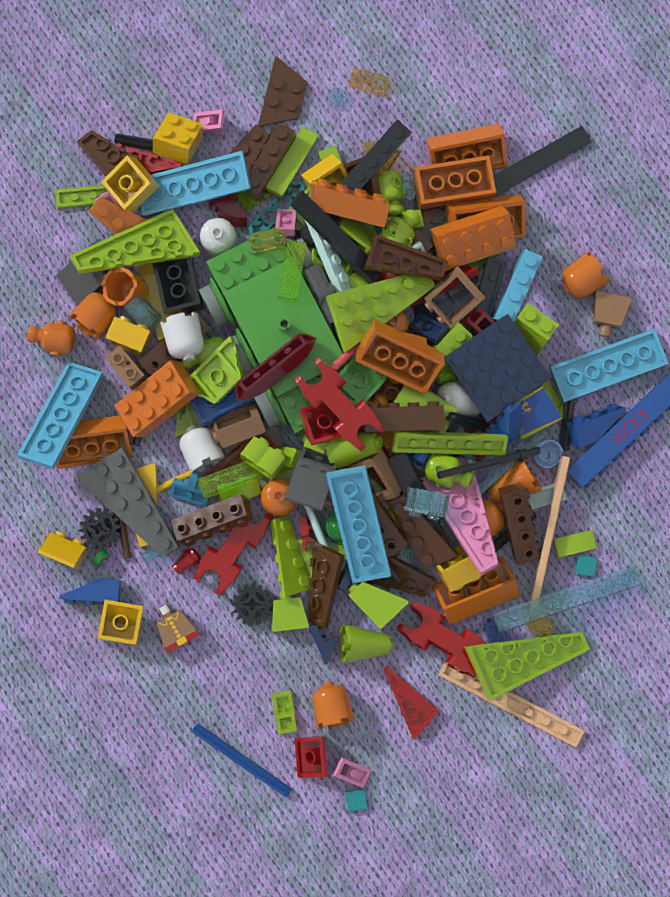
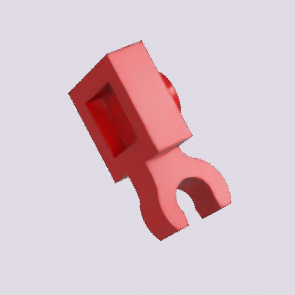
(305, 527)

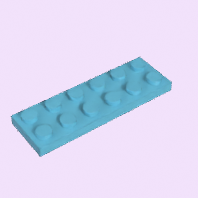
(198, 183)
(608, 365)
(60, 415)
(358, 524)

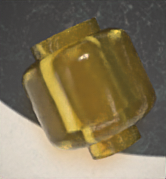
(541, 627)

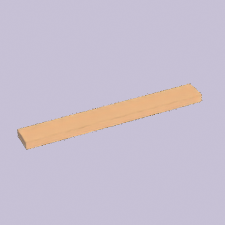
(549, 527)
(519, 707)

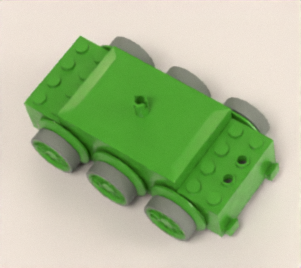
(250, 290)

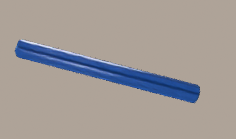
(241, 760)

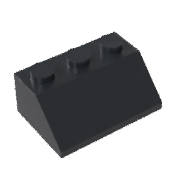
(178, 286)

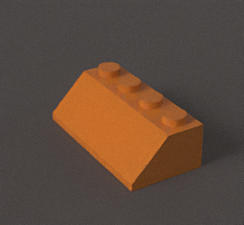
(469, 144)
(512, 203)
(95, 441)
(477, 596)

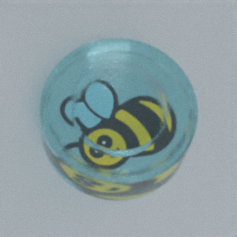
(337, 97)

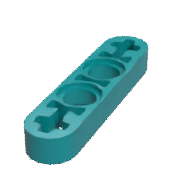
(272, 207)

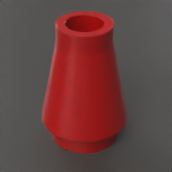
(187, 560)

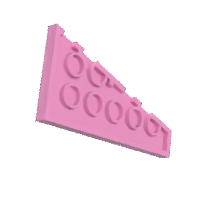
(468, 522)

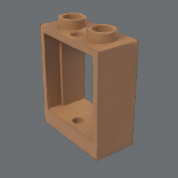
(464, 309)
(125, 368)
(237, 425)
(385, 472)

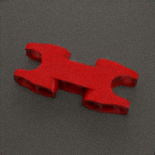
(329, 393)
(225, 559)
(434, 633)

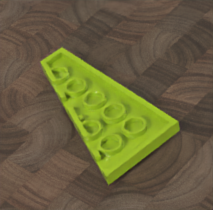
(146, 243)
(358, 307)
(515, 662)

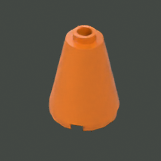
(517, 473)

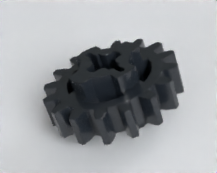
(103, 522)
(252, 613)

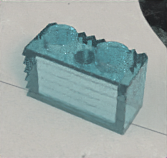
(143, 312)
(426, 502)

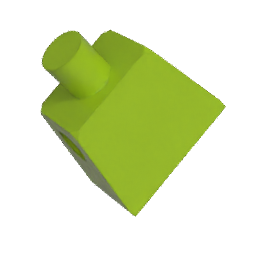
(288, 614)

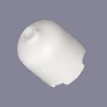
(217, 237)
(183, 336)
(457, 396)
(200, 448)

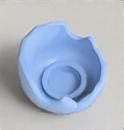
(554, 450)

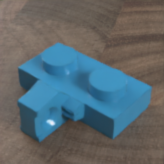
(188, 490)

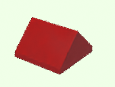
(319, 424)
(311, 756)

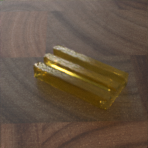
(366, 88)

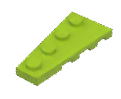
(292, 567)

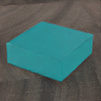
(585, 565)
(356, 800)

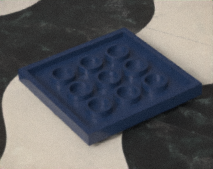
(497, 367)

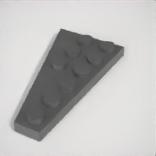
(126, 495)

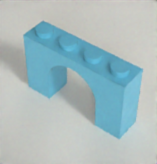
(522, 276)

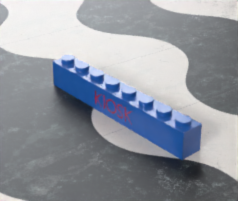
(621, 435)

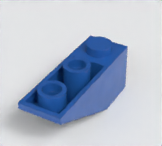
(508, 423)
(590, 428)
(97, 590)

